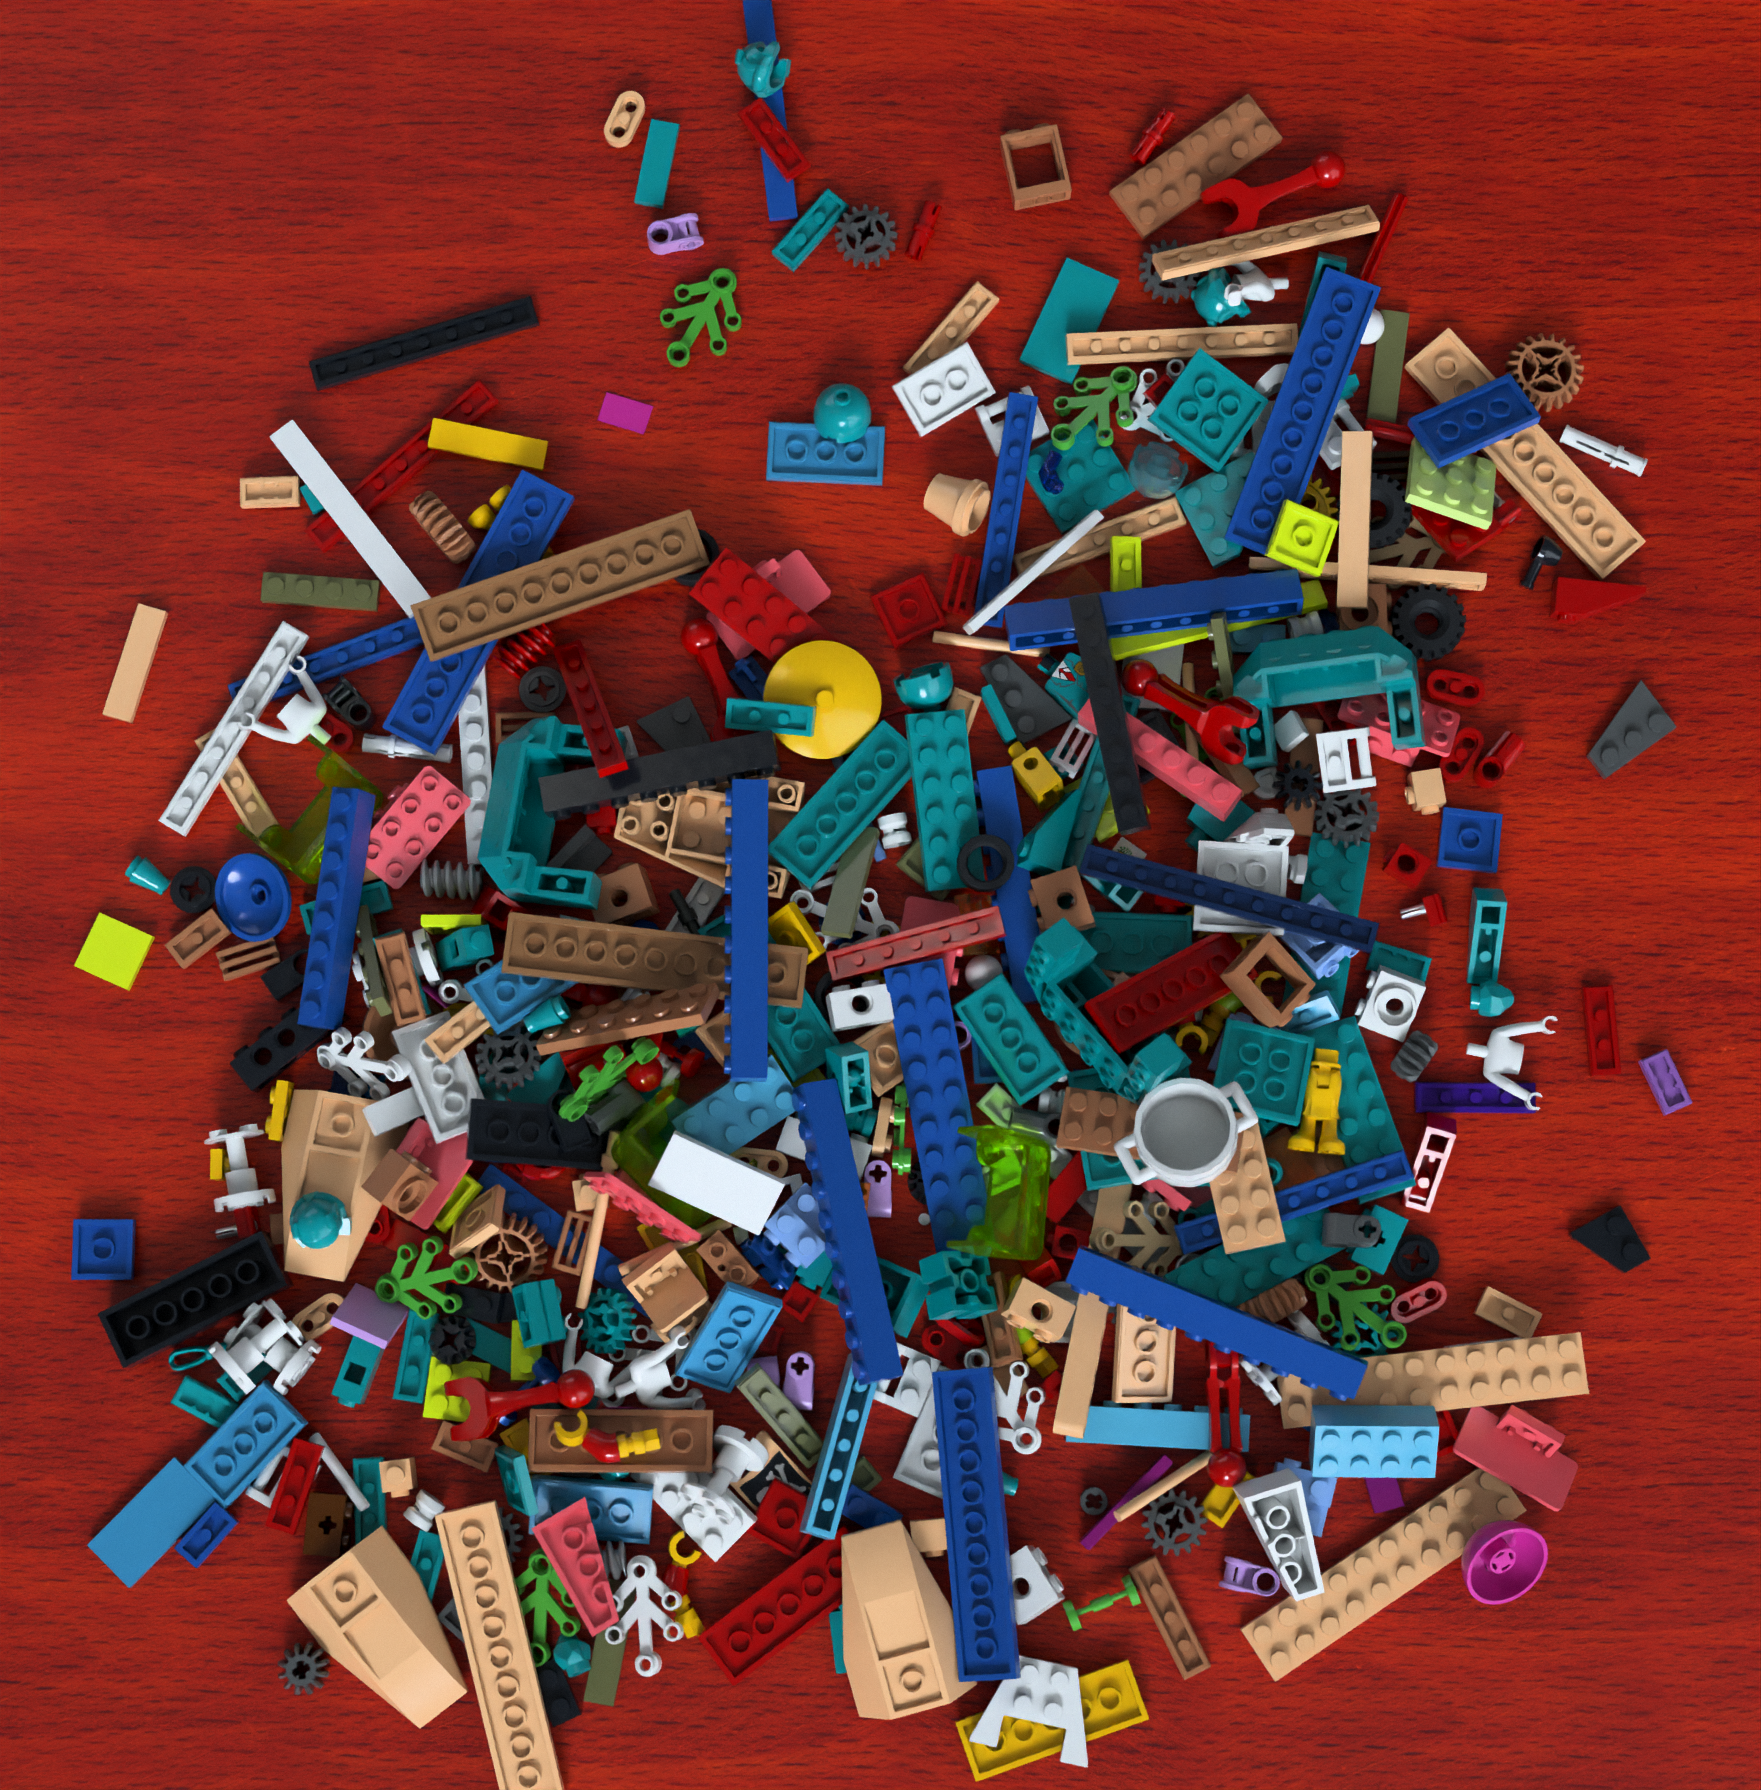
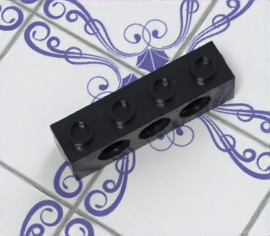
(306, 1038)

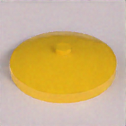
(838, 685)

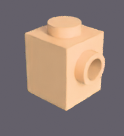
(1425, 791)
(584, 1196)
(398, 1476)
(929, 1536)

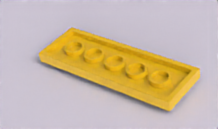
(1108, 1705)

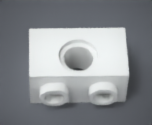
(845, 1017)

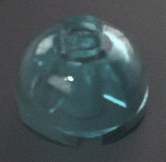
(1156, 470)

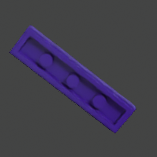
(1469, 1098)

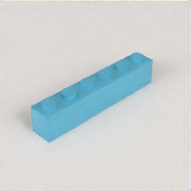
(1157, 1427)
(838, 1456)

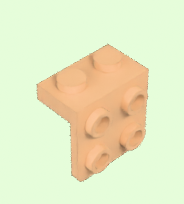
(666, 1288)

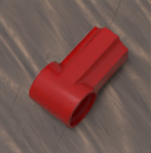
(1499, 759)

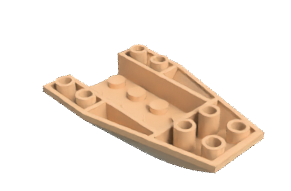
(692, 829)
(331, 1152)
(895, 1626)
(383, 1628)

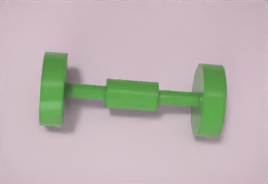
(1101, 1602)

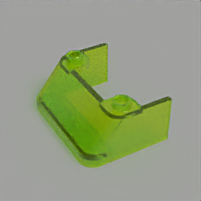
(303, 844)
(641, 1148)
(1014, 1195)

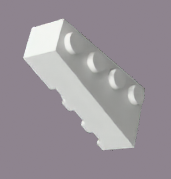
(1282, 1524)

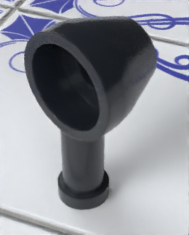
(1546, 553)

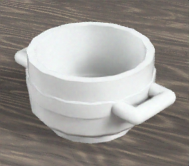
(1185, 1132)

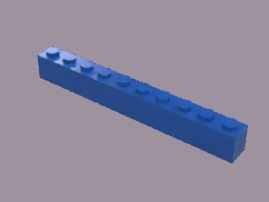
(1160, 608)
(748, 931)
(847, 1232)
(1217, 1322)

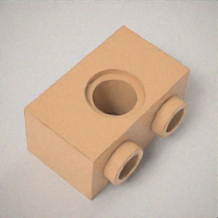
(1055, 1311)

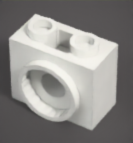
(1383, 986)
(1043, 1587)

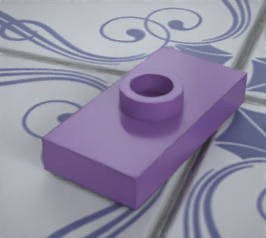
(1665, 1082)

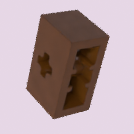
(317, 1536)

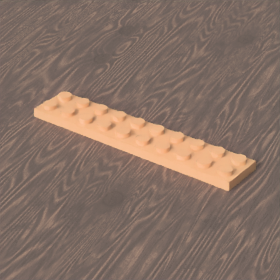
(1534, 464)
(1455, 1377)
(1380, 1571)
(498, 1648)

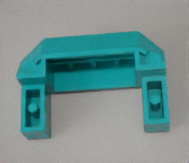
(1324, 670)
(517, 830)
(1067, 977)

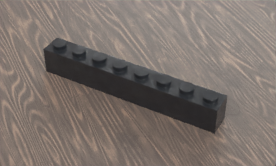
(1109, 714)
(661, 774)

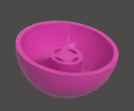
(1503, 1561)

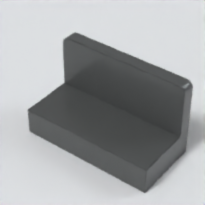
(582, 852)

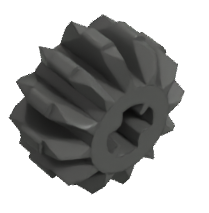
(1414, 1056)
(312, 1676)

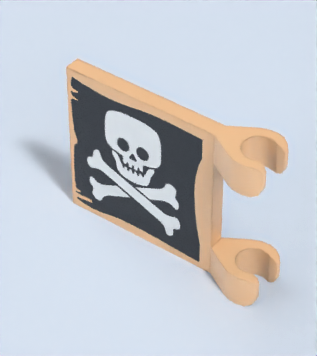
(755, 1484)

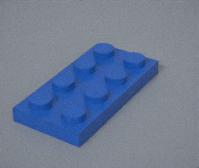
(1473, 420)

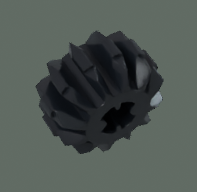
(1299, 775)

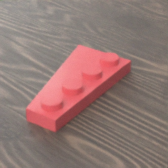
(576, 1558)

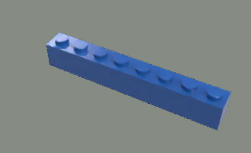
(1002, 819)
(336, 908)

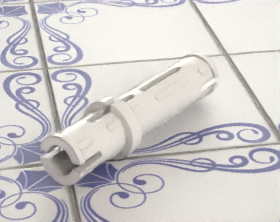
(1614, 455)
(397, 746)

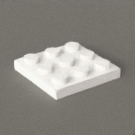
(1245, 865)

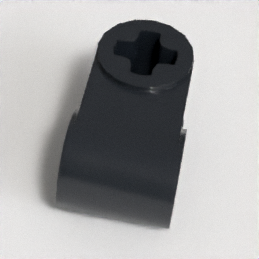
(347, 702)

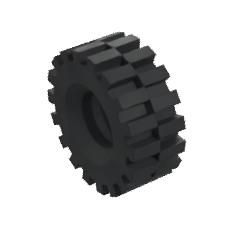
(1397, 511)
(1438, 604)

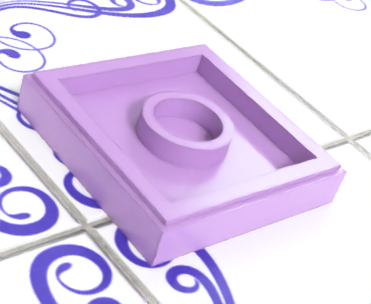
(369, 1317)

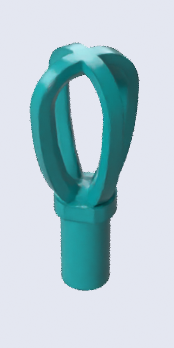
(207, 1355)

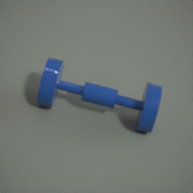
(545, 1373)

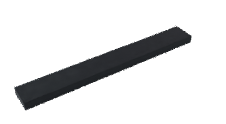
(424, 343)

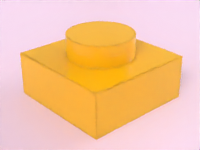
(219, 1164)

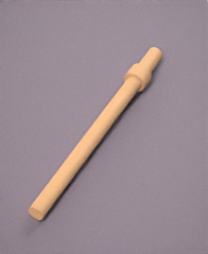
(609, 1166)

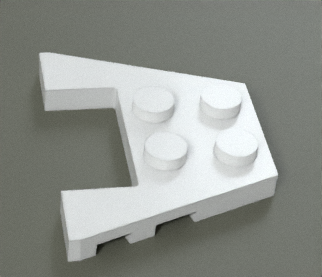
(1044, 1695)

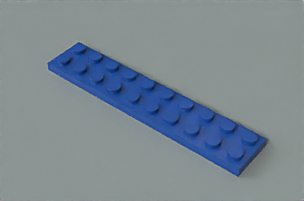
(1303, 406)
(513, 541)
(937, 1099)
(976, 1525)

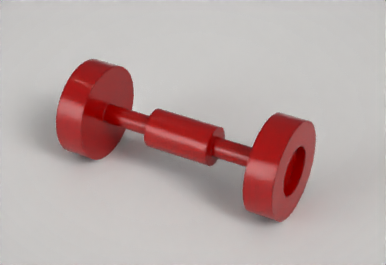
(691, 1062)

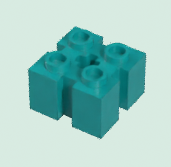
(957, 1285)

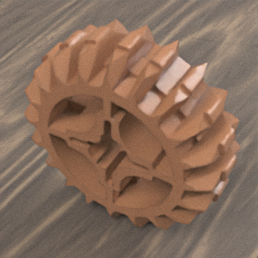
(1538, 363)
(442, 527)
(495, 1255)
(1276, 1301)

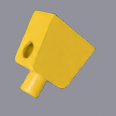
(1036, 776)

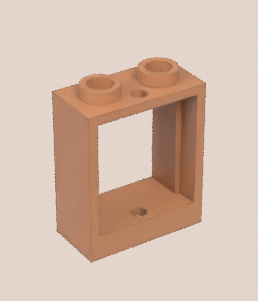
(1041, 193)
(1250, 995)
(721, 1252)

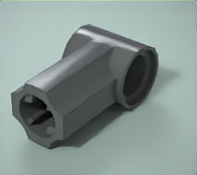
(620, 1103)
(1034, 1124)

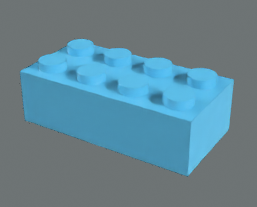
(737, 1111)
(1373, 1441)

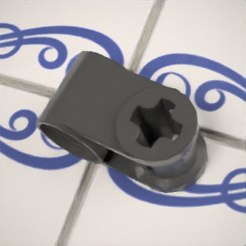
(1343, 1230)

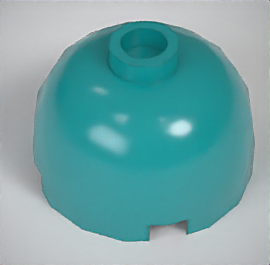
(842, 413)
(925, 686)

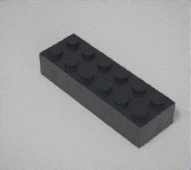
(195, 1299)

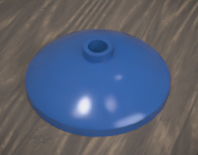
(242, 897)

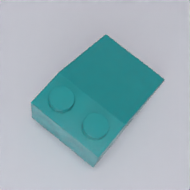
(902, 1290)

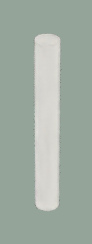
(341, 1474)

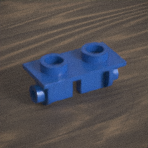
(749, 678)
(777, 1269)

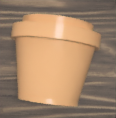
(958, 502)

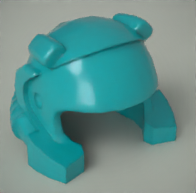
(757, 69)
(1210, 298)
(318, 1220)

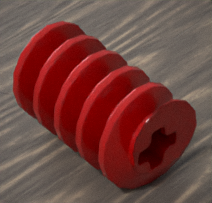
(524, 649)

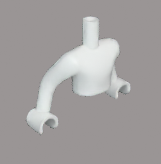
(1252, 285)
(298, 715)
(1506, 1056)
(593, 1365)
(651, 1375)

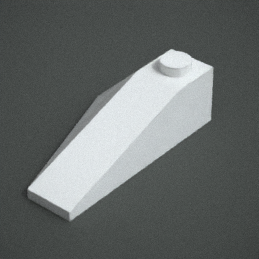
(1264, 829)

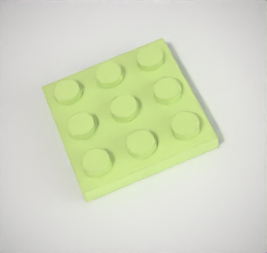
(1456, 490)

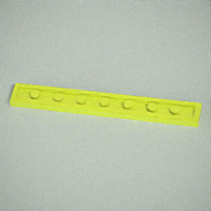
(1139, 644)

